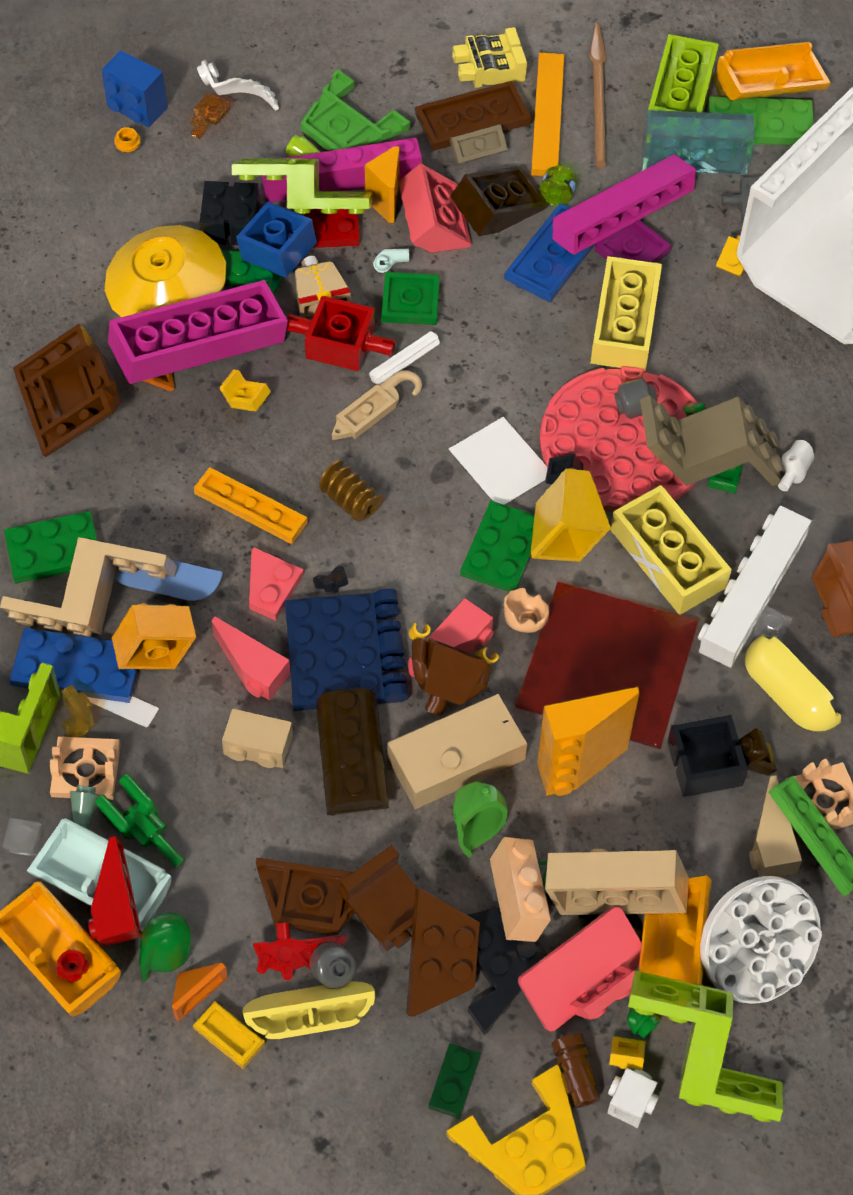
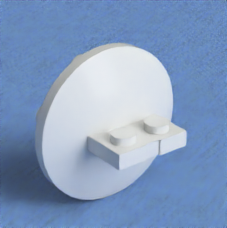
(760, 939)

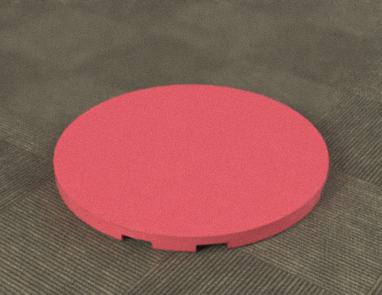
(614, 449)

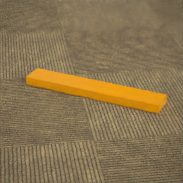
(547, 112)

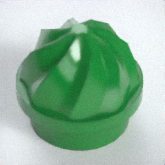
(642, 1024)

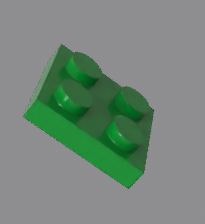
(410, 298)

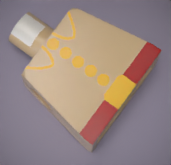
(317, 281)

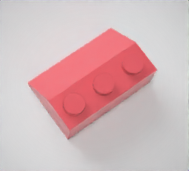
(431, 212)

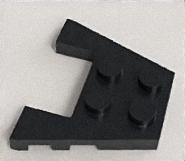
(501, 964)

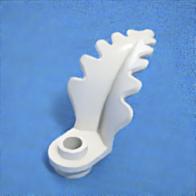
(209, 74)

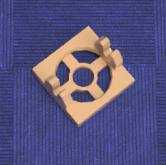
(67, 745)
(835, 773)

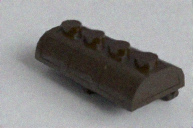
(351, 751)

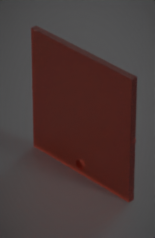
(609, 646)

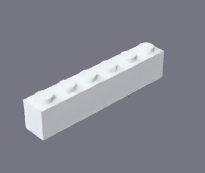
(754, 586)

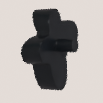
(331, 582)

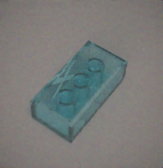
(701, 139)

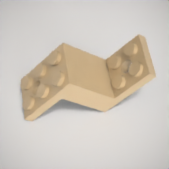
(89, 587)

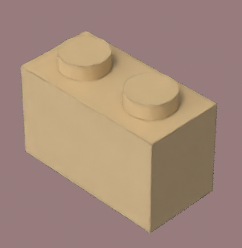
(257, 738)

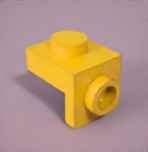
(728, 258)
(242, 393)

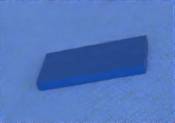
(543, 263)

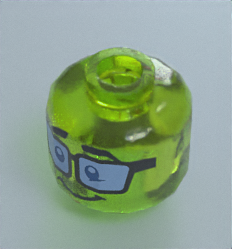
(558, 185)

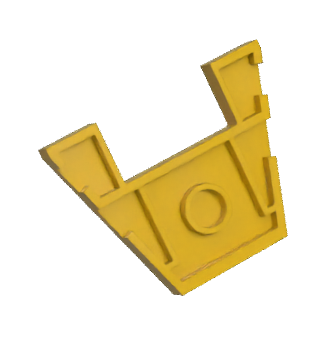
(536, 1154)

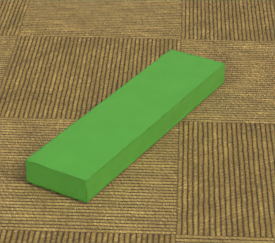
(815, 833)

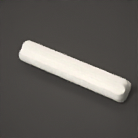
(404, 357)

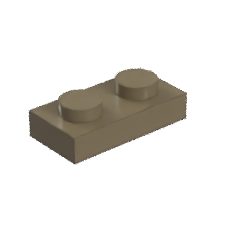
(478, 144)

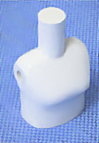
(796, 464)

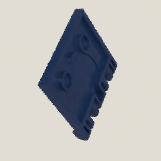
(342, 647)

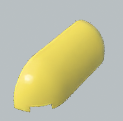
(790, 684)
(309, 1010)

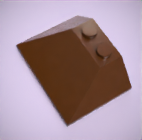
(66, 389)

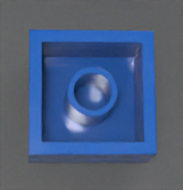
(134, 88)
(276, 239)

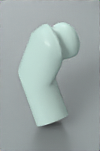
(389, 257)

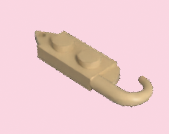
(372, 406)

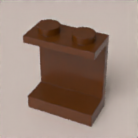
(382, 898)

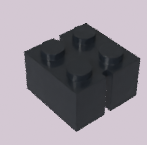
(227, 205)
(704, 753)

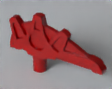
(287, 953)

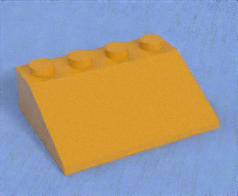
(583, 738)

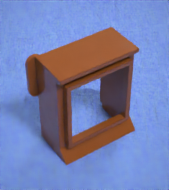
(835, 587)

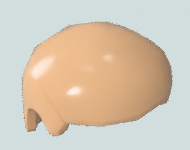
(525, 612)

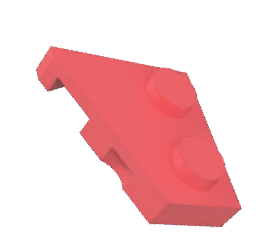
(271, 583)

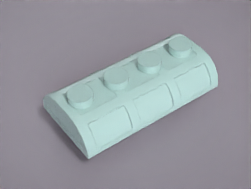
(74, 862)

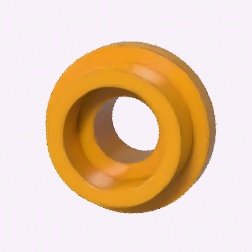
(127, 140)

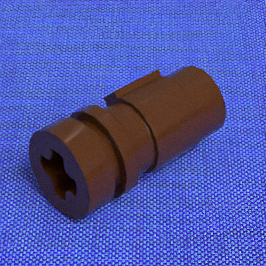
(577, 1073)

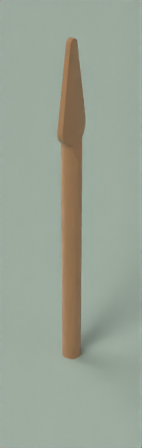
(598, 57)

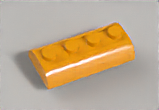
(770, 71)
(42, 930)
(673, 939)

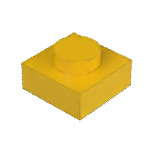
(627, 1053)

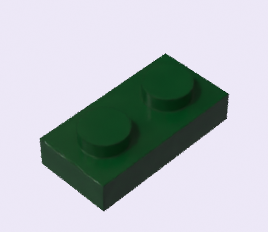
(454, 1081)

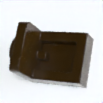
(757, 753)

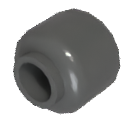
(629, 397)
(332, 964)

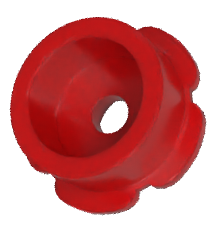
(72, 957)

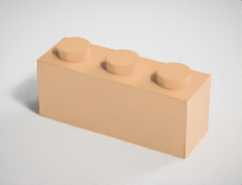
(519, 889)

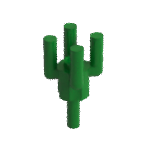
(140, 820)

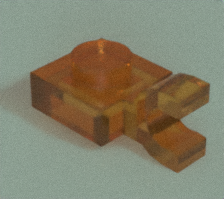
(208, 110)

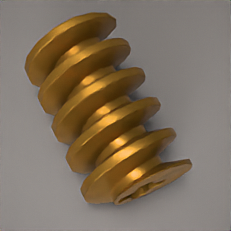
(349, 492)

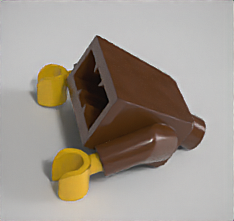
(448, 671)

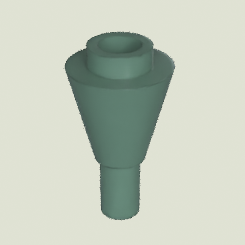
(83, 804)

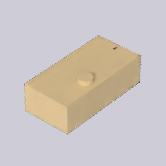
(456, 751)
(626, 879)

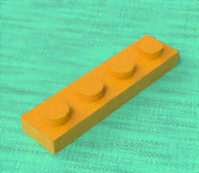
(250, 505)

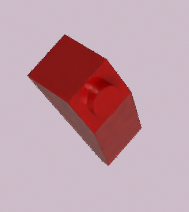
(114, 903)

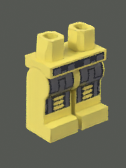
(491, 59)

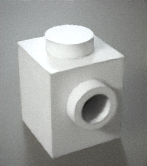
(632, 1096)

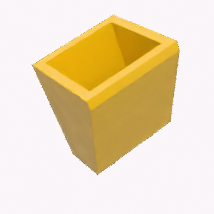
(568, 518)

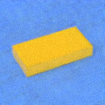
(229, 1035)

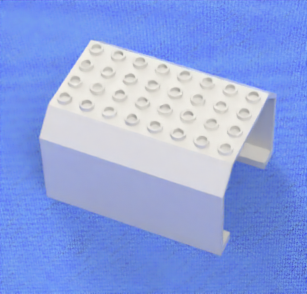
(801, 225)

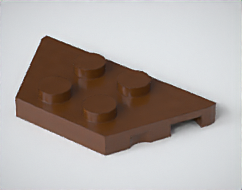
(304, 895)
(441, 953)

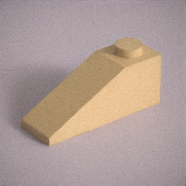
(774, 844)

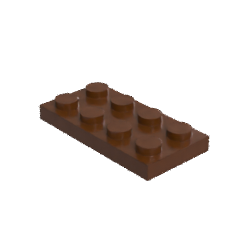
(472, 113)

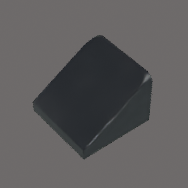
(559, 464)

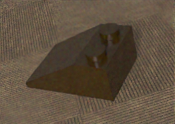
(497, 199)

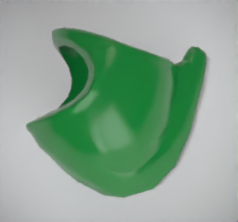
(164, 944)

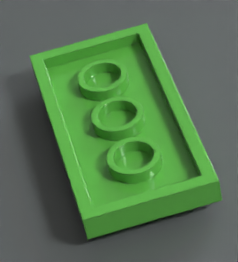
(774, 119)

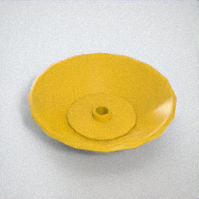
(190, 269)

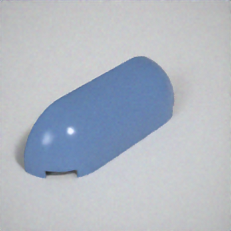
(189, 582)

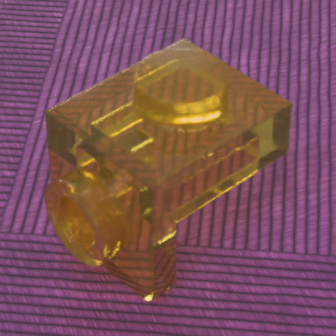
(79, 707)

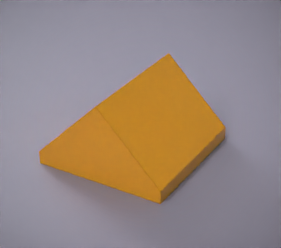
(382, 180)

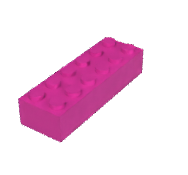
(196, 331)

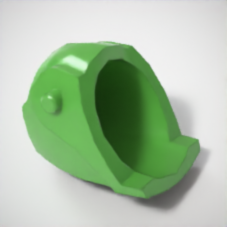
(478, 814)

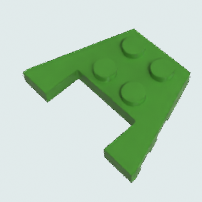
(339, 126)

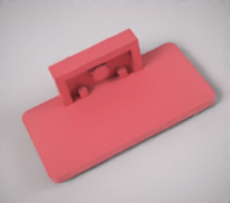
(584, 971)

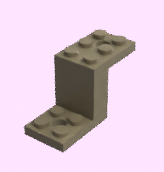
(711, 440)

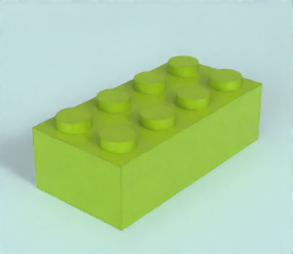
(684, 75)

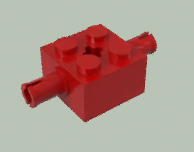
(340, 333)

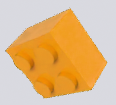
(153, 637)

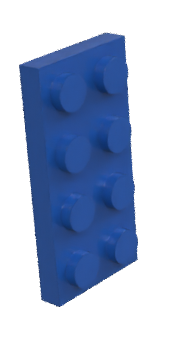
(76, 660)

